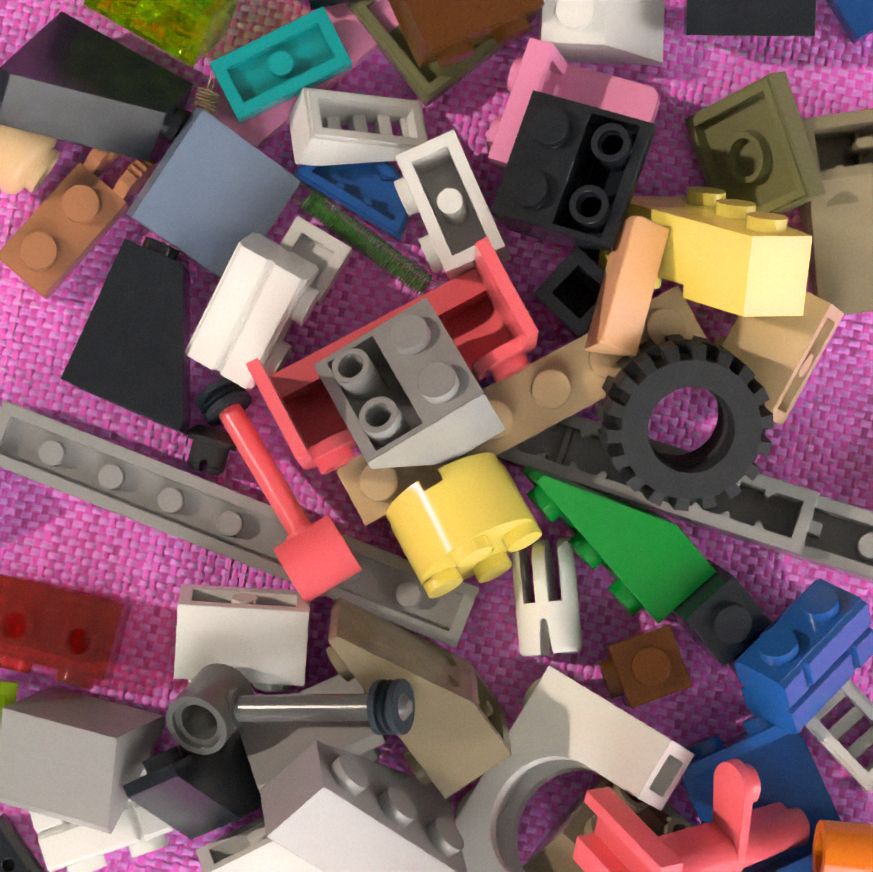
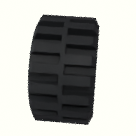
(715, 464)

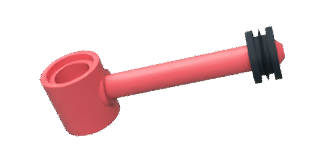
(313, 551)

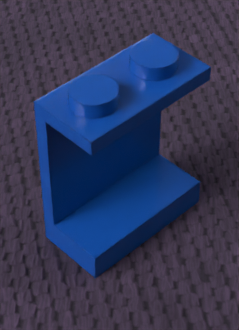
(785, 776)

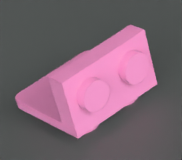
(546, 71)

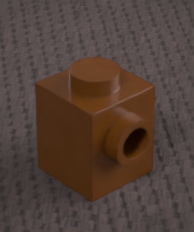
(644, 666)

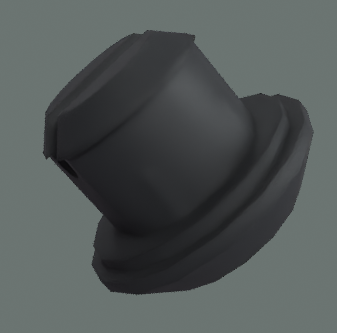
(209, 446)

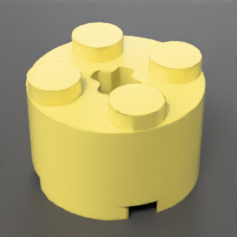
(462, 524)

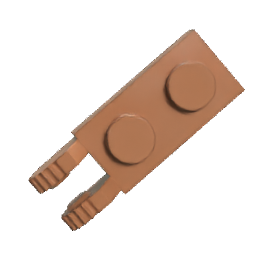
(72, 221)

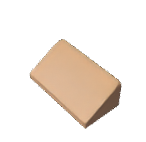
(627, 288)

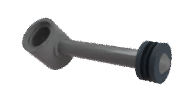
(223, 701)

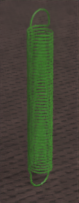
(331, 216)

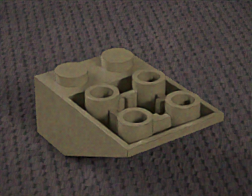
(843, 216)
(457, 718)

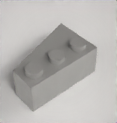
(360, 816)

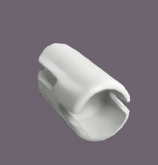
(546, 620)

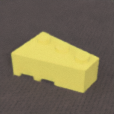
(728, 252)

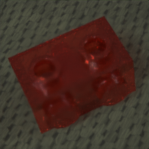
(59, 630)

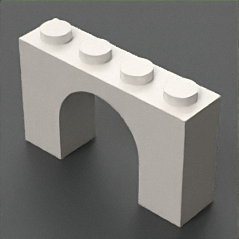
(559, 733)

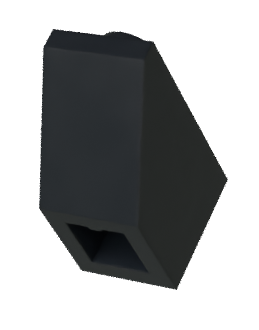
(197, 790)

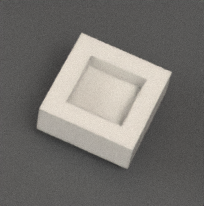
(320, 249)

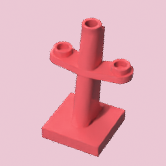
(726, 844)

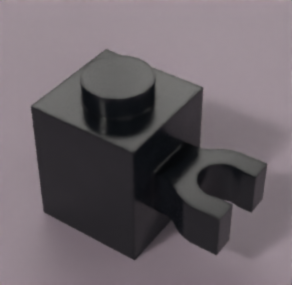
(722, 617)

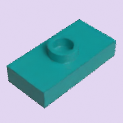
(281, 64)

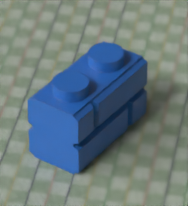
(806, 656)

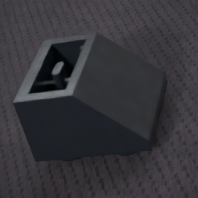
(572, 173)

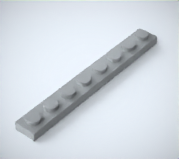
(213, 518)

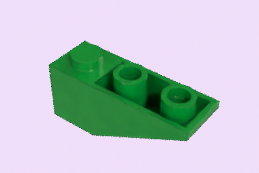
(639, 548)

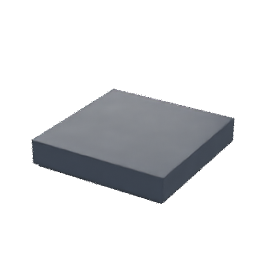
(212, 193)

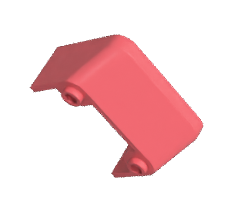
(479, 315)

